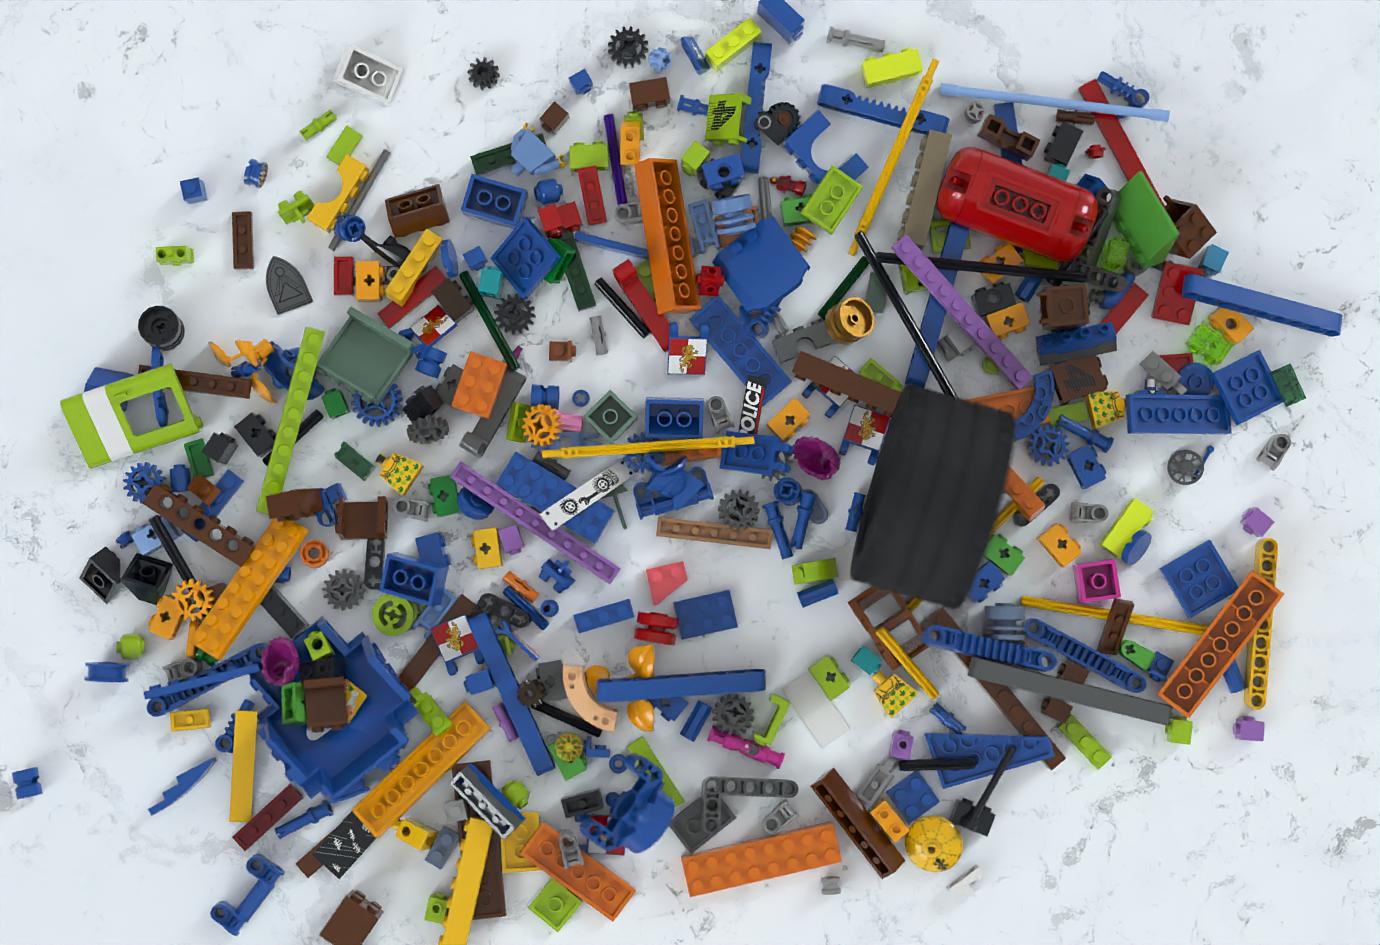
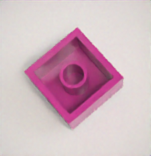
(1096, 581)

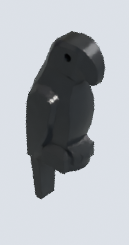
(389, 250)

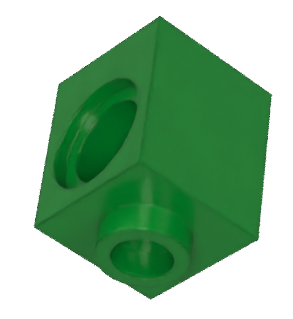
(335, 403)

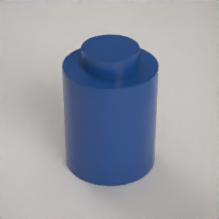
(179, 478)

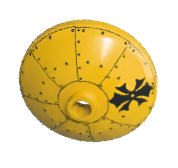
(937, 833)

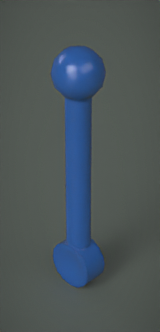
(1210, 449)

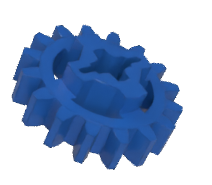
(1054, 456)
(642, 465)
(145, 475)

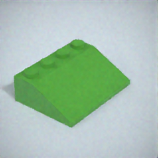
(1144, 222)

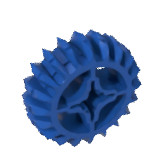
(369, 407)

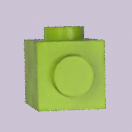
(1179, 730)
(436, 908)

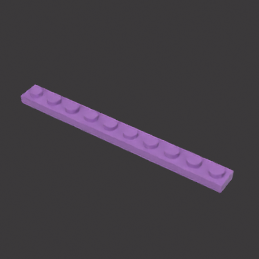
(961, 312)
(534, 523)

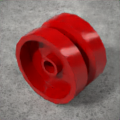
(656, 628)

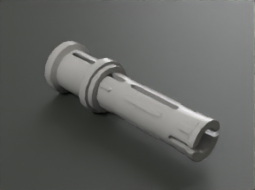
(845, 36)

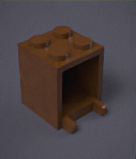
(1191, 224)
(1063, 307)
(352, 920)

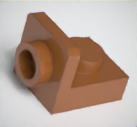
(561, 351)
(203, 489)

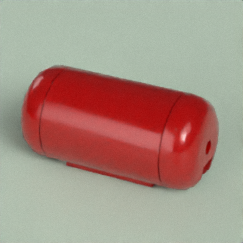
(1017, 204)

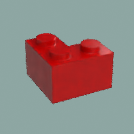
(560, 219)

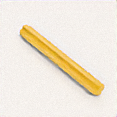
(907, 662)

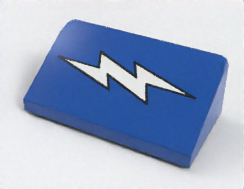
(694, 54)

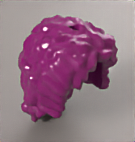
(816, 457)
(280, 659)

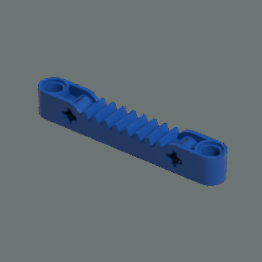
(760, 59)
(833, 99)
(989, 649)
(1084, 655)
(176, 700)

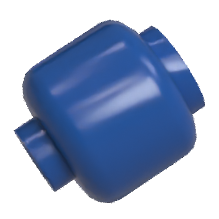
(548, 191)

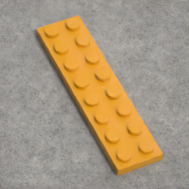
(248, 587)
(420, 771)

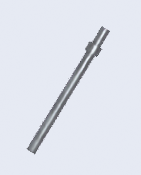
(363, 192)

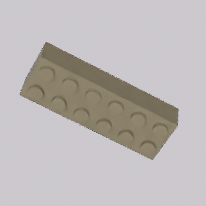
(925, 186)

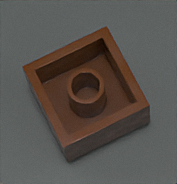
(294, 504)

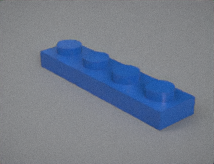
(228, 485)

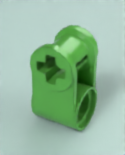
(1138, 655)

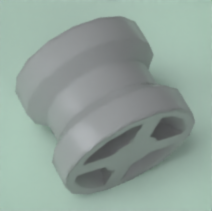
(977, 109)
(830, 885)

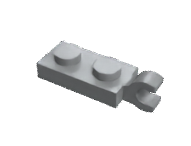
(1162, 372)
(877, 782)

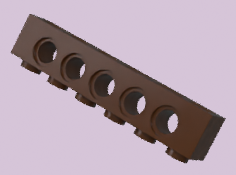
(155, 502)

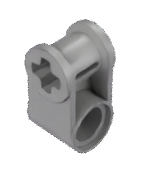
(633, 210)
(720, 415)
(1272, 454)
(413, 508)
(1085, 512)
(180, 669)
(780, 816)
(571, 852)

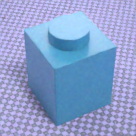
(1213, 260)

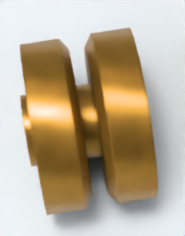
(849, 321)

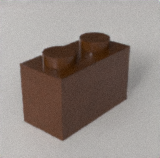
(649, 94)

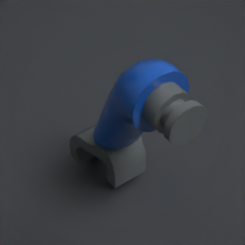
(1109, 299)

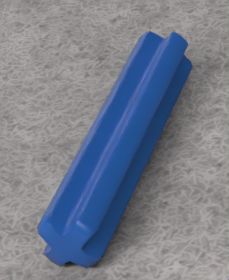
(520, 602)

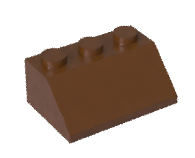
(416, 211)

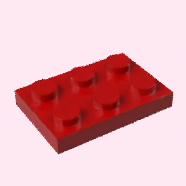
(1169, 302)

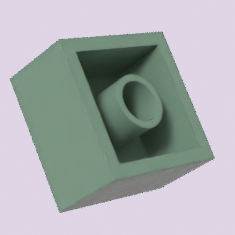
(610, 417)

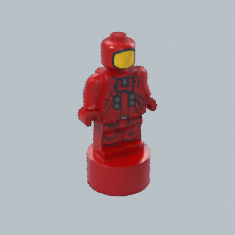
(785, 183)

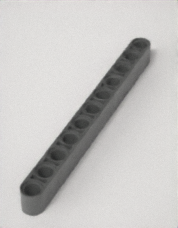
(1070, 690)

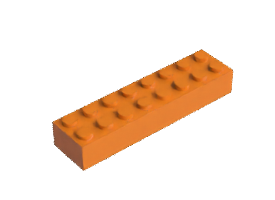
(667, 236)
(1220, 644)
(761, 858)

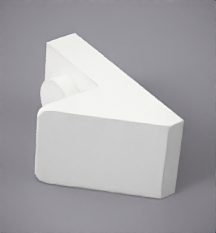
(961, 884)

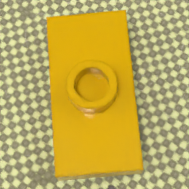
(190, 719)

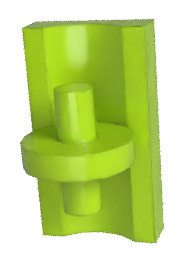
(297, 209)

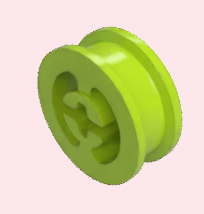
(387, 622)

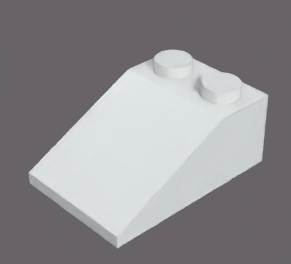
(367, 74)

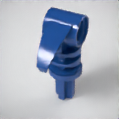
(1124, 90)
(761, 318)
(247, 705)

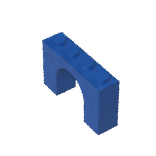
(800, 144)

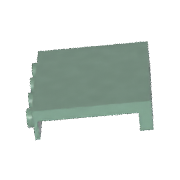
(365, 357)

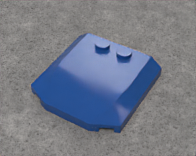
(762, 266)

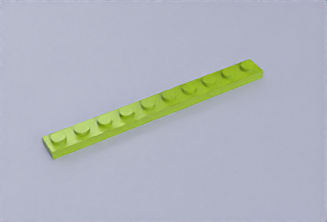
(291, 415)

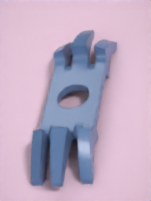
(577, 439)

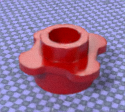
(1095, 151)

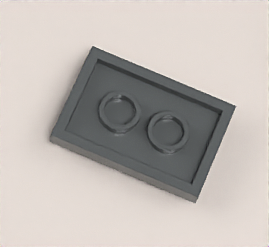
(687, 824)

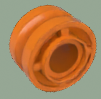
(320, 560)

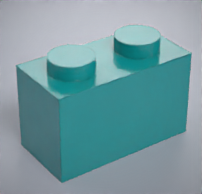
(491, 282)

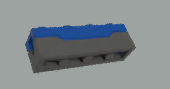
(1076, 343)
(487, 800)

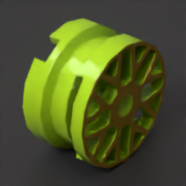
(569, 746)

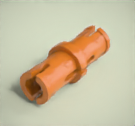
(520, 586)

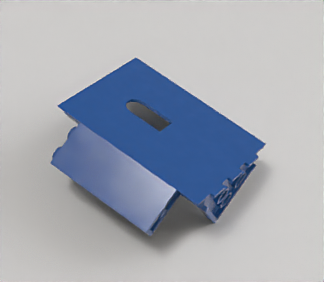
(348, 754)

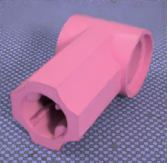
(570, 422)

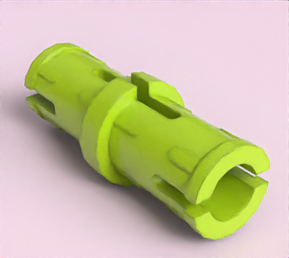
(318, 125)

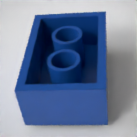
(494, 201)
(413, 579)

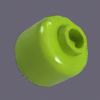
(131, 646)
(516, 793)

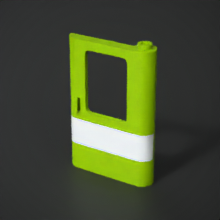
(103, 427)

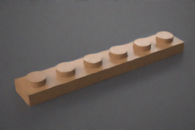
(713, 533)

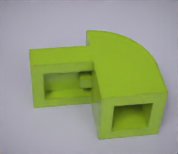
(815, 571)

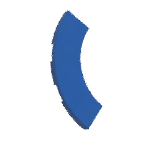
(159, 398)
(1039, 406)

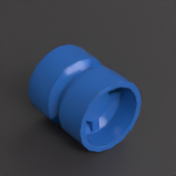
(430, 363)
(545, 396)
(27, 783)

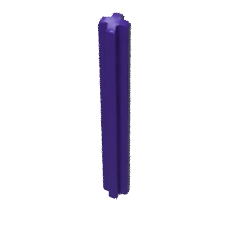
(615, 159)

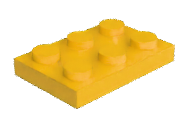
(511, 846)

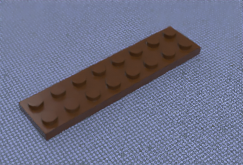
(491, 894)

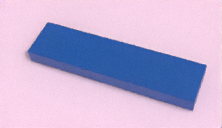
(611, 245)

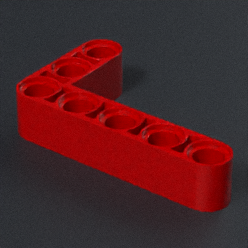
(628, 280)

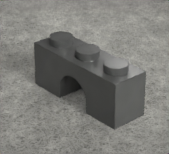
(786, 344)

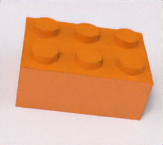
(479, 385)

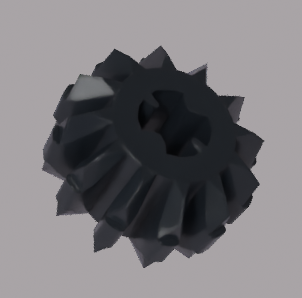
(477, 77)

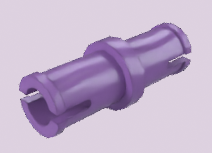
(505, 722)

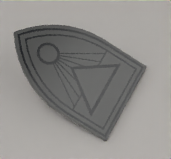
(286, 286)

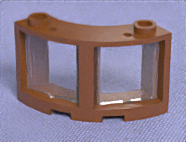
(888, 611)

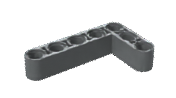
(1097, 244)
(485, 429)
(740, 790)

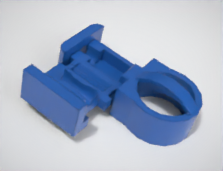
(328, 497)

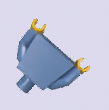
(533, 154)

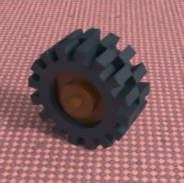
(785, 115)

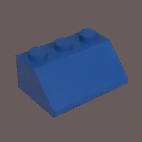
(674, 417)

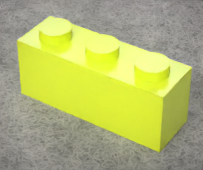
(733, 44)
(891, 67)
(1129, 521)

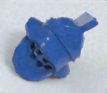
(673, 481)

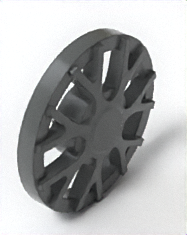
(1185, 467)

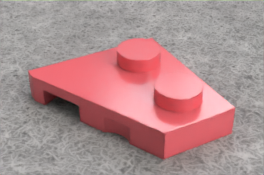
(665, 580)

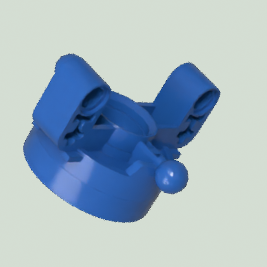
(638, 814)

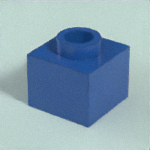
(581, 82)
(475, 258)

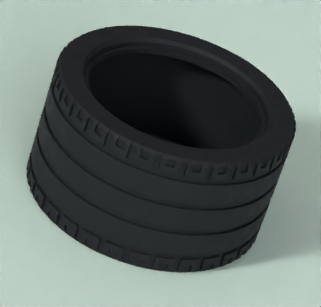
(934, 497)

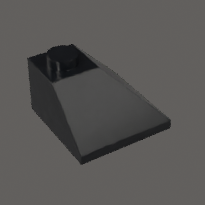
(102, 574)
(147, 578)

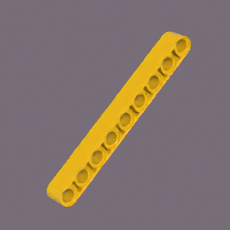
(1263, 633)

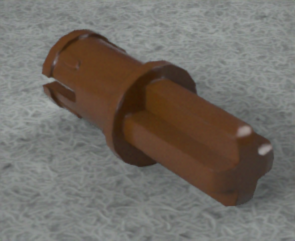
(1075, 117)

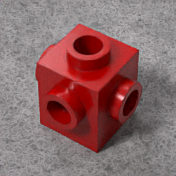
(709, 280)

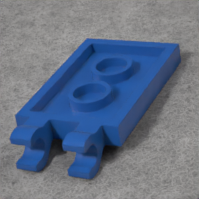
(756, 457)

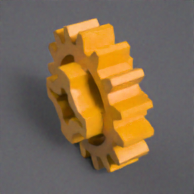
(534, 425)
(183, 597)

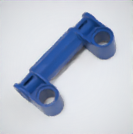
(664, 504)
(254, 897)

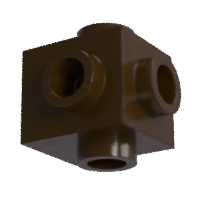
(538, 692)

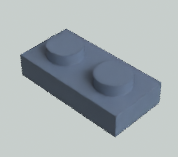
(442, 847)

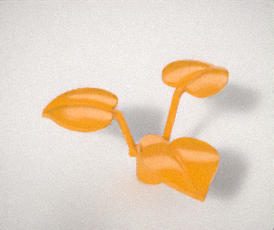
(252, 353)
(642, 660)

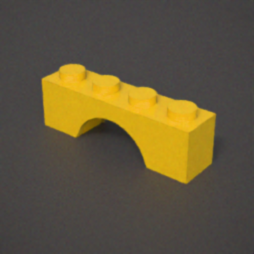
(326, 214)
(408, 274)

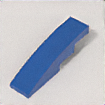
(186, 782)

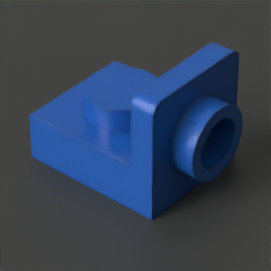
(1091, 183)
(1160, 667)
(598, 751)

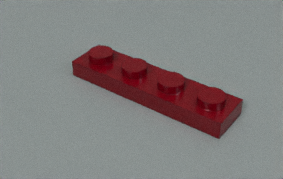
(267, 817)

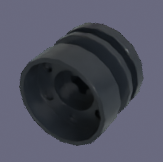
(159, 318)

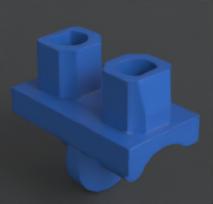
(559, 572)

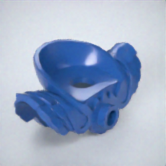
(277, 367)

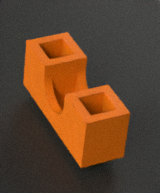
(1025, 499)

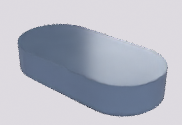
(820, 512)

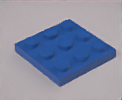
(525, 257)
(1247, 387)
(1199, 578)

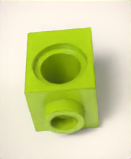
(323, 653)

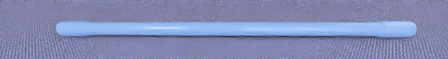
(1152, 114)

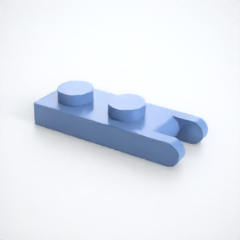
(703, 224)
(433, 615)

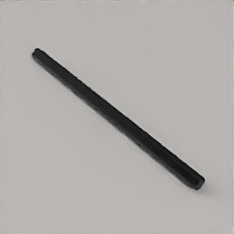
(992, 268)
(905, 315)

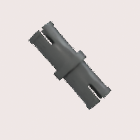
(563, 472)

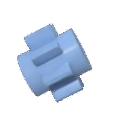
(659, 59)

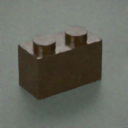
(452, 300)

